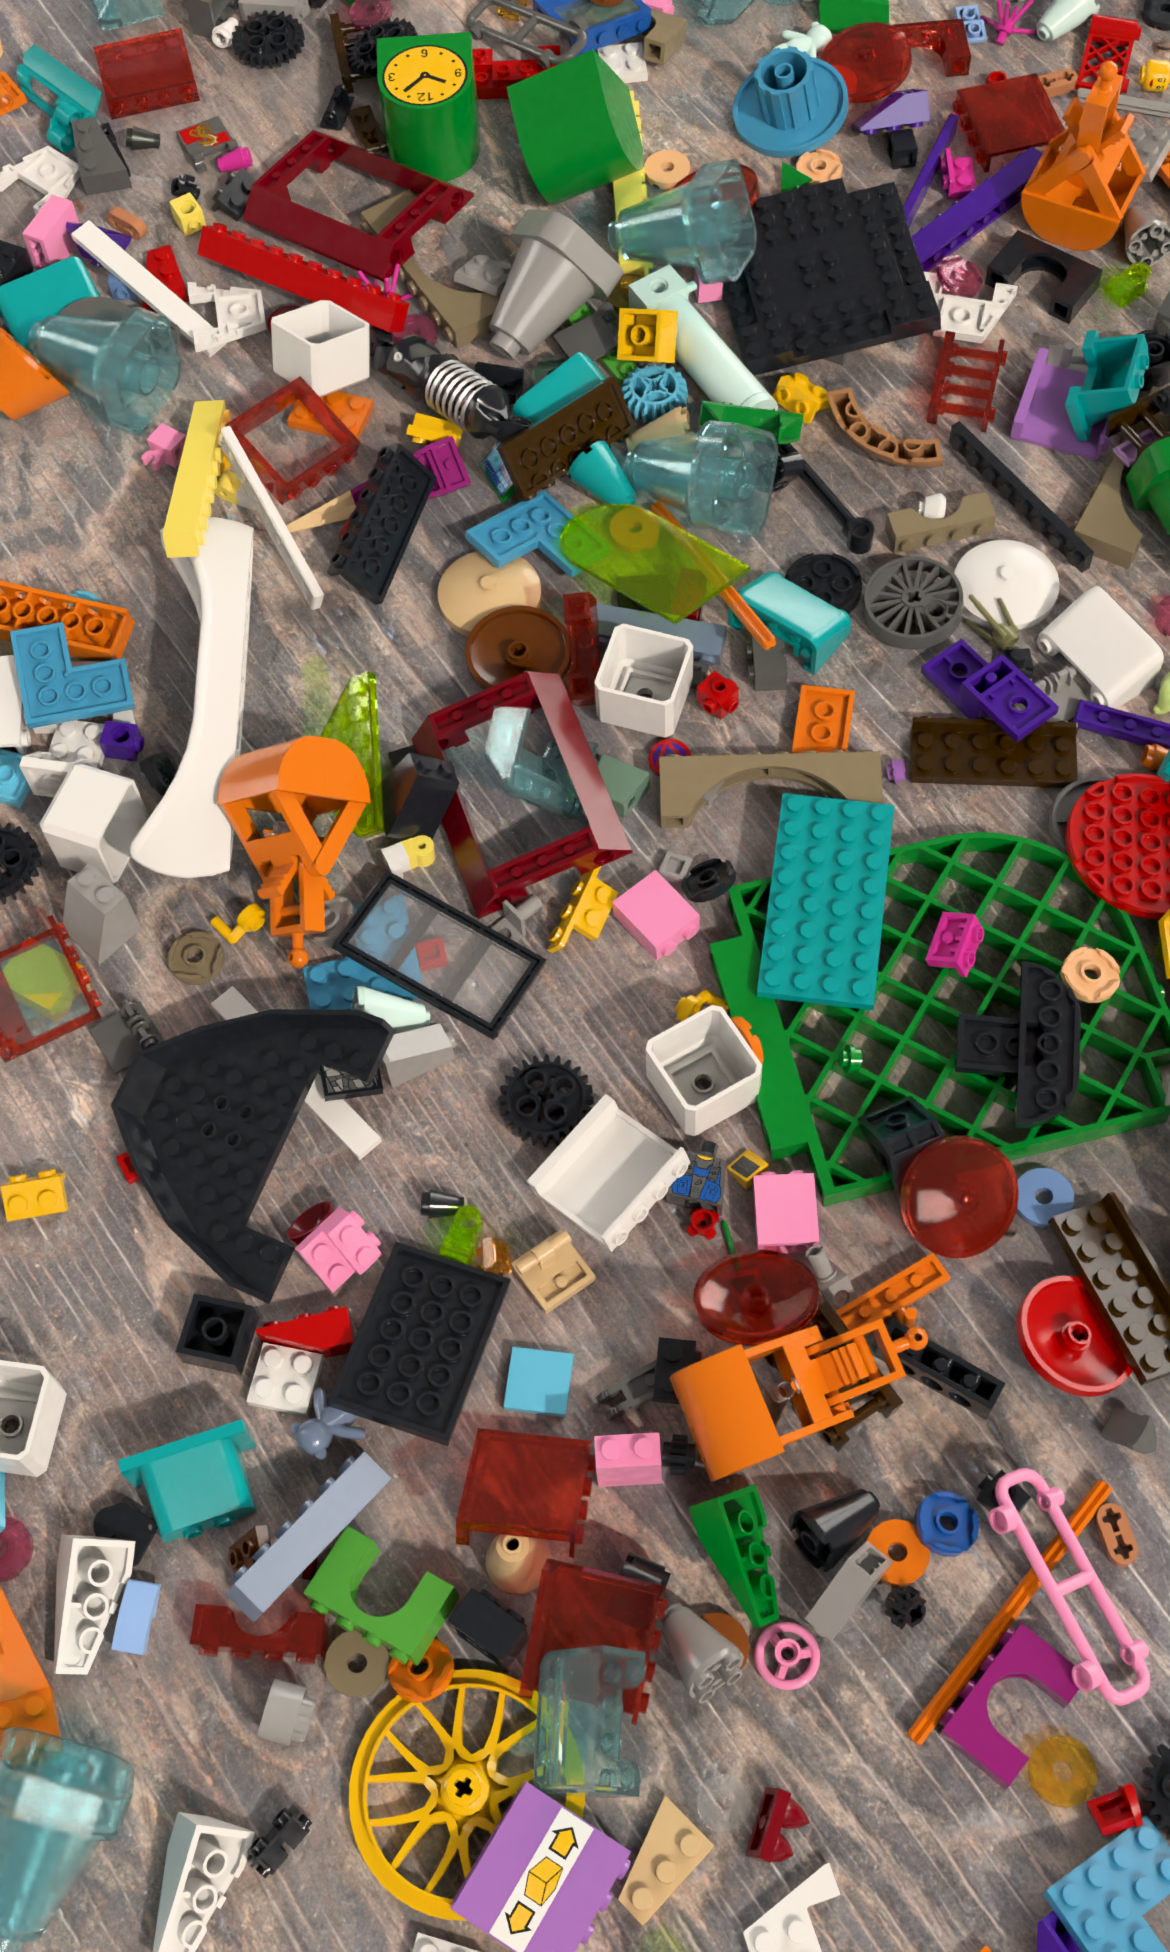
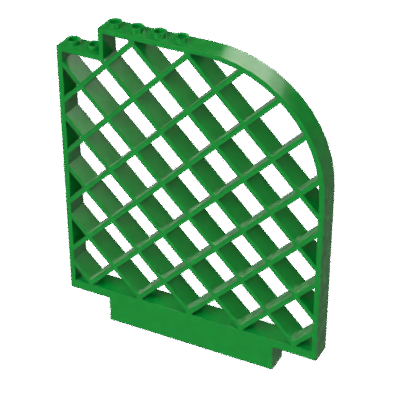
(787, 1110)

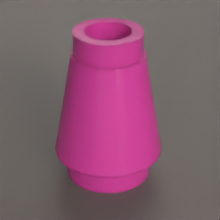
(235, 160)

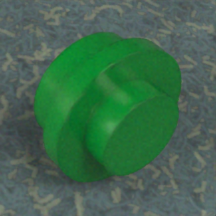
(850, 1058)

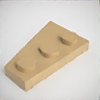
(664, 1862)

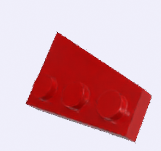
(163, 266)

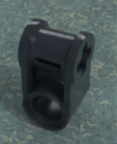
(788, 468)

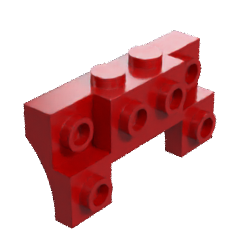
(495, 76)

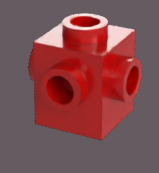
(718, 695)

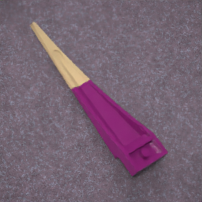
(439, 457)

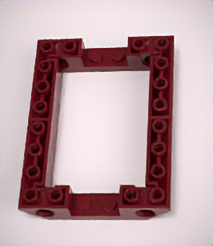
(273, 211)
(586, 849)

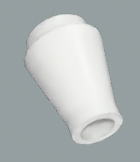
(223, 33)

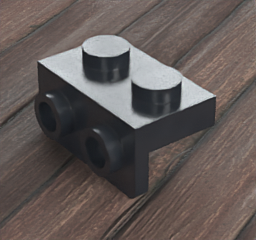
(235, 195)
(506, 377)
(672, 1357)

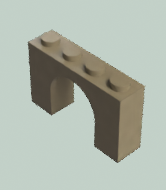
(664, 38)

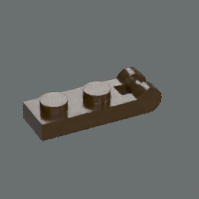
(367, 129)

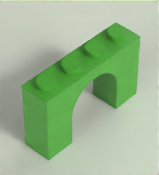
(405, 1632)

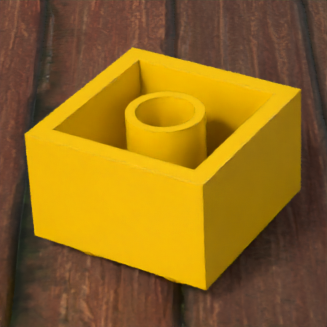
(647, 335)

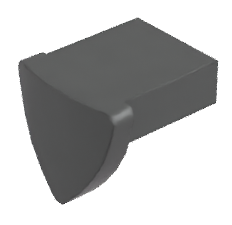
(1131, 1431)

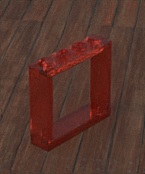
(270, 406)

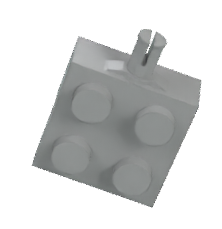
(484, 274)

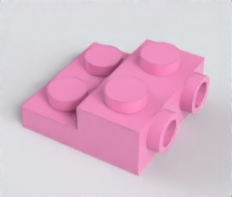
(339, 1248)

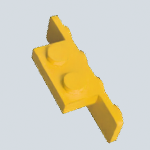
(585, 911)

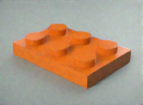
(349, 408)
(823, 719)

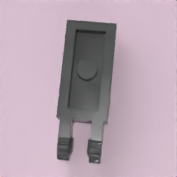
(635, 1388)

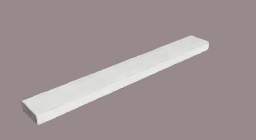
(141, 281)
(271, 518)
(334, 1114)

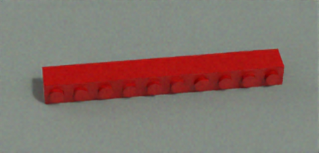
(302, 277)

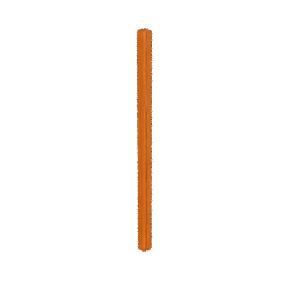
(729, 595)
(1004, 1619)

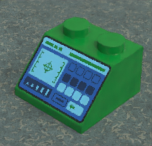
(496, 474)

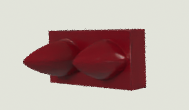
(775, 1812)

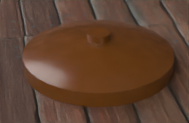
(516, 642)

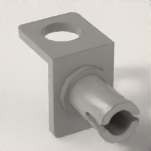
(515, 917)
(829, 1276)

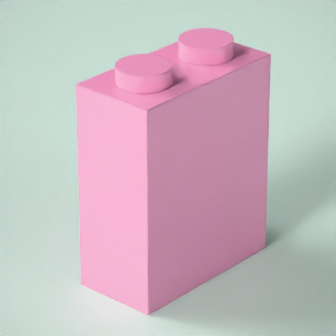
(47, 233)
(656, 915)
(785, 1211)
(628, 1459)

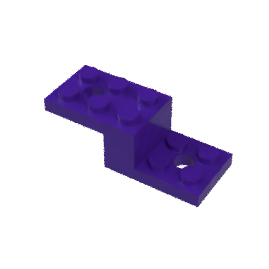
(989, 689)

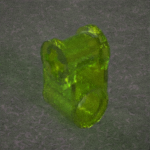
(1128, 284)
(461, 1241)

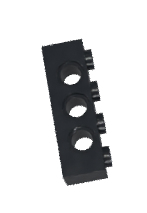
(948, 1374)

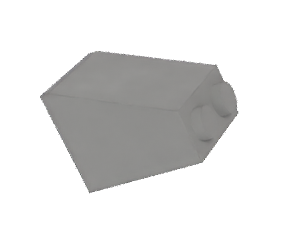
(97, 914)

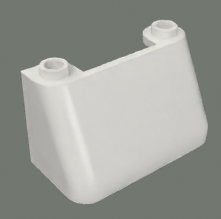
(1104, 648)

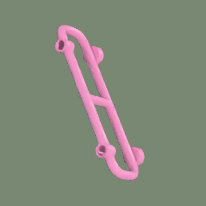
(1088, 1673)

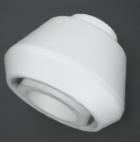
(933, 506)

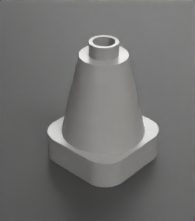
(548, 281)

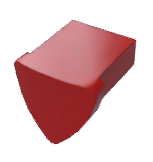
(1116, 1810)

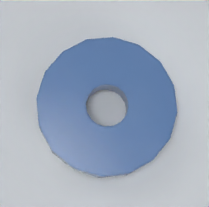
(1043, 1181)

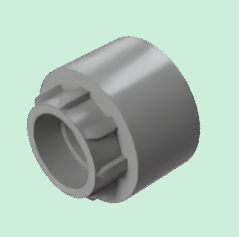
(287, 1713)

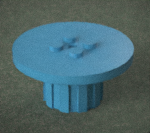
(790, 104)

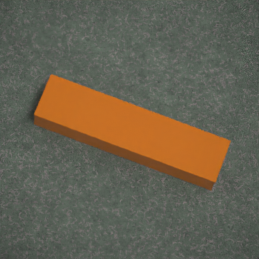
(88, 632)

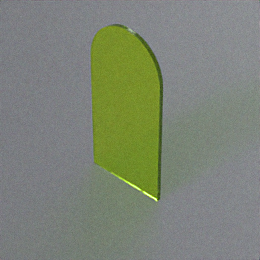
(648, 559)

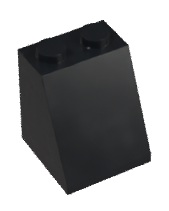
(417, 796)

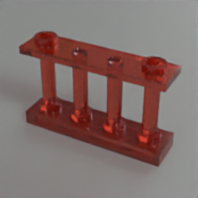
(947, 368)

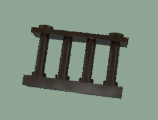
(342, 44)
(1140, 411)
(882, 1399)

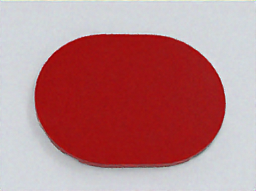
(1122, 843)

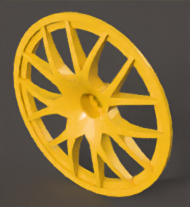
(443, 1806)

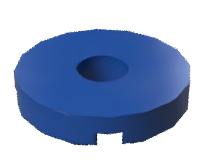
(931, 1532)

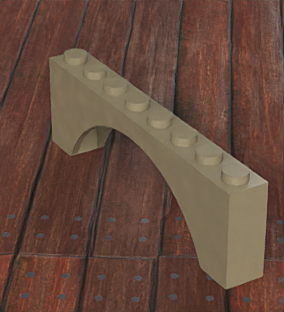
(458, 313)
(1103, 520)
(836, 774)

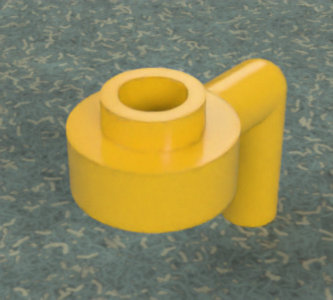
(248, 920)
(691, 1005)

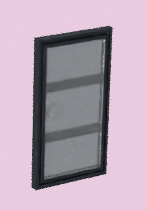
(440, 954)

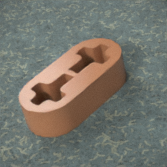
(1059, 82)
(126, 223)
(1123, 1532)

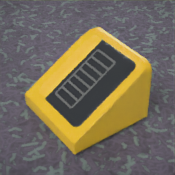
(746, 1167)

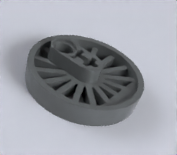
(913, 604)

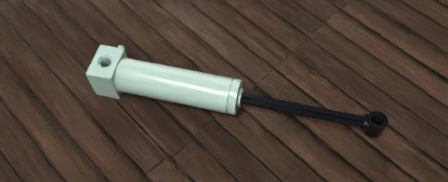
(728, 380)

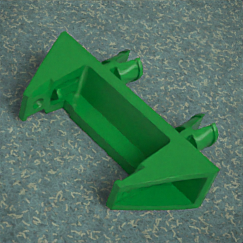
(783, 425)

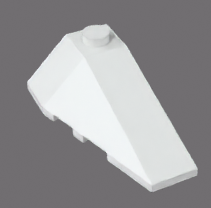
(87, 1592)
(197, 1872)

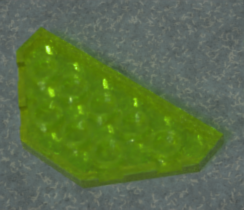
(356, 725)

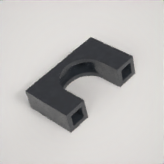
(1029, 254)

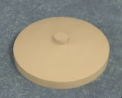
(477, 588)

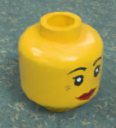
(1155, 75)

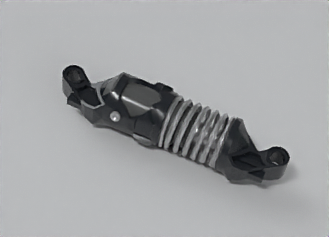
(445, 385)

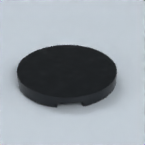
(828, 578)

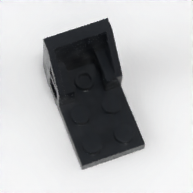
(898, 1136)

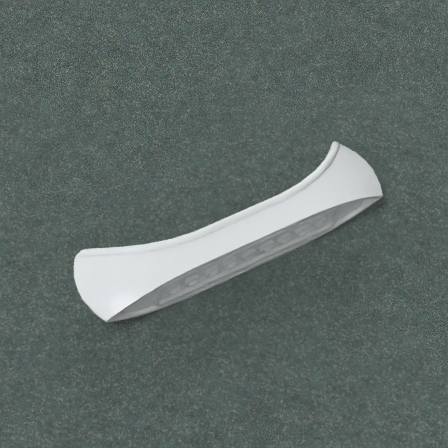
(188, 829)

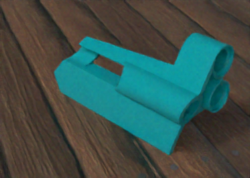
(76, 97)

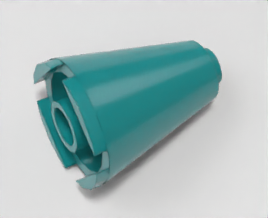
(602, 475)

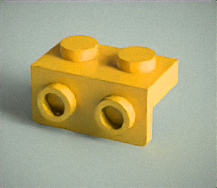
(800, 396)
(432, 429)
(35, 1195)

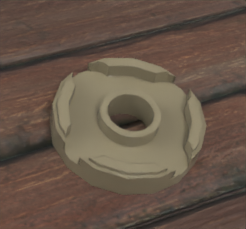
(201, 971)
(350, 1683)

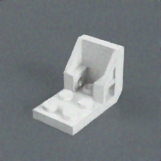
(72, 744)

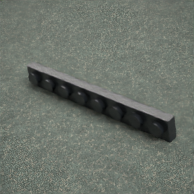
(1021, 497)

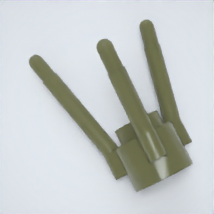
(1003, 635)

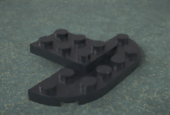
(1035, 1049)

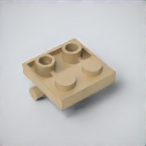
(553, 1271)

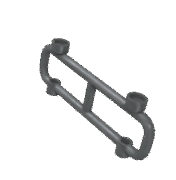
(576, 28)

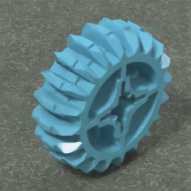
(653, 387)

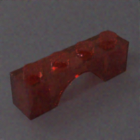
(582, 626)
(301, 1637)

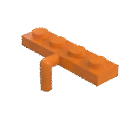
(896, 1294)

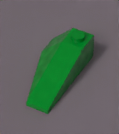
(734, 1539)

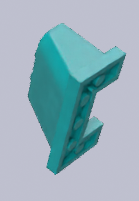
(1111, 380)
(195, 1480)

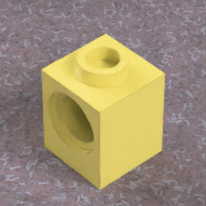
(187, 214)

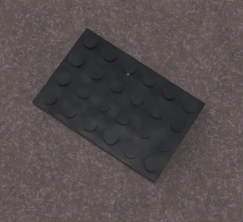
(420, 1343)

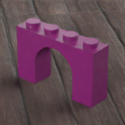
(970, 1727)

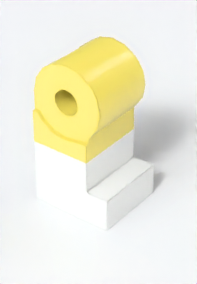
(231, 490)
(409, 854)

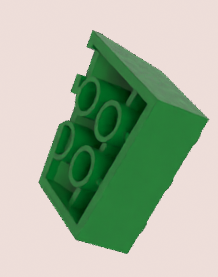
(842, 14)

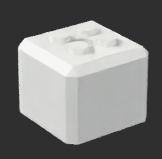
(321, 346)
(639, 664)
(94, 820)
(707, 1049)
(37, 1401)

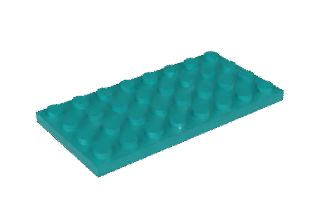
(826, 902)

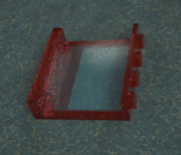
(42, 992)

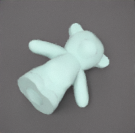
(812, 42)

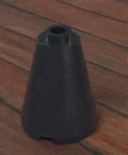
(833, 1526)

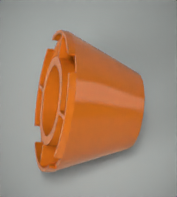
(24, 381)

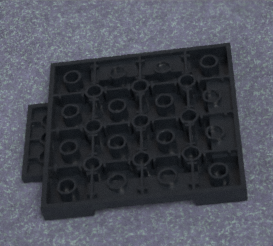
(828, 277)

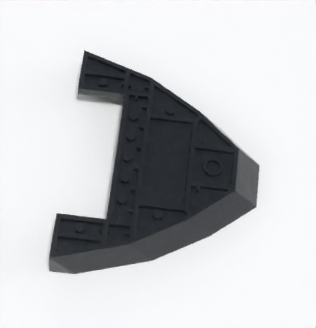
(214, 1113)

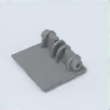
(1063, 692)

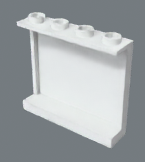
(608, 1173)

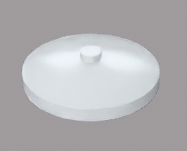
(1010, 572)

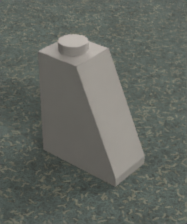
(297, 8)
(417, 1053)
(848, 1590)

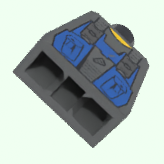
(703, 1181)

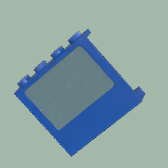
(605, 24)

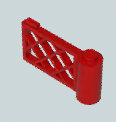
(1111, 33)

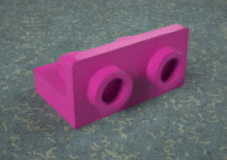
(957, 176)
(955, 942)

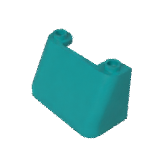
(42, 295)
(559, 388)
(795, 618)

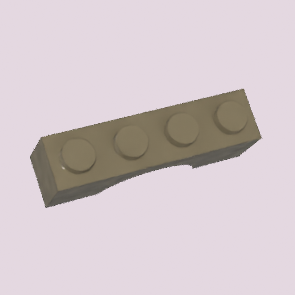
(911, 530)

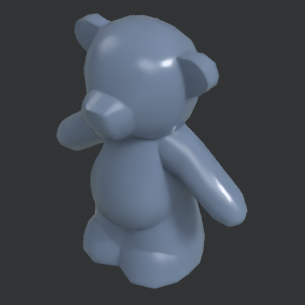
(318, 1432)

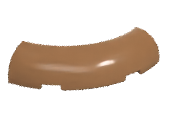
(878, 442)

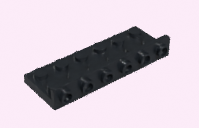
(382, 522)

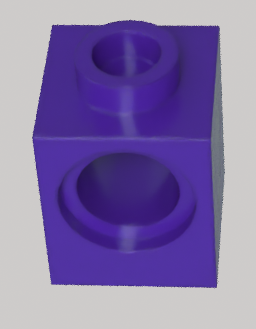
(112, 741)

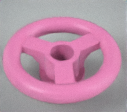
(779, 1645)

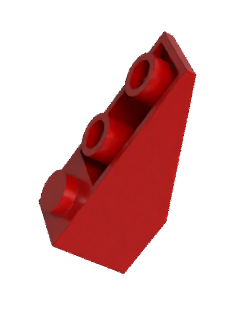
(321, 1333)

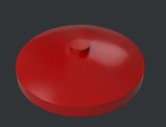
(1069, 1339)

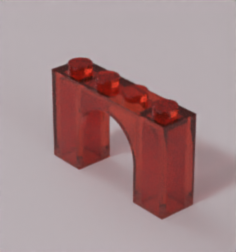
(945, 38)

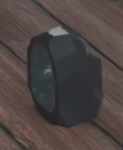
(159, 771)

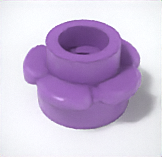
(896, 770)

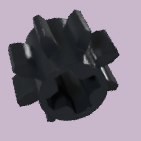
(184, 185)
(678, 1454)
(905, 1607)

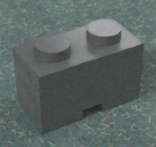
(767, 666)

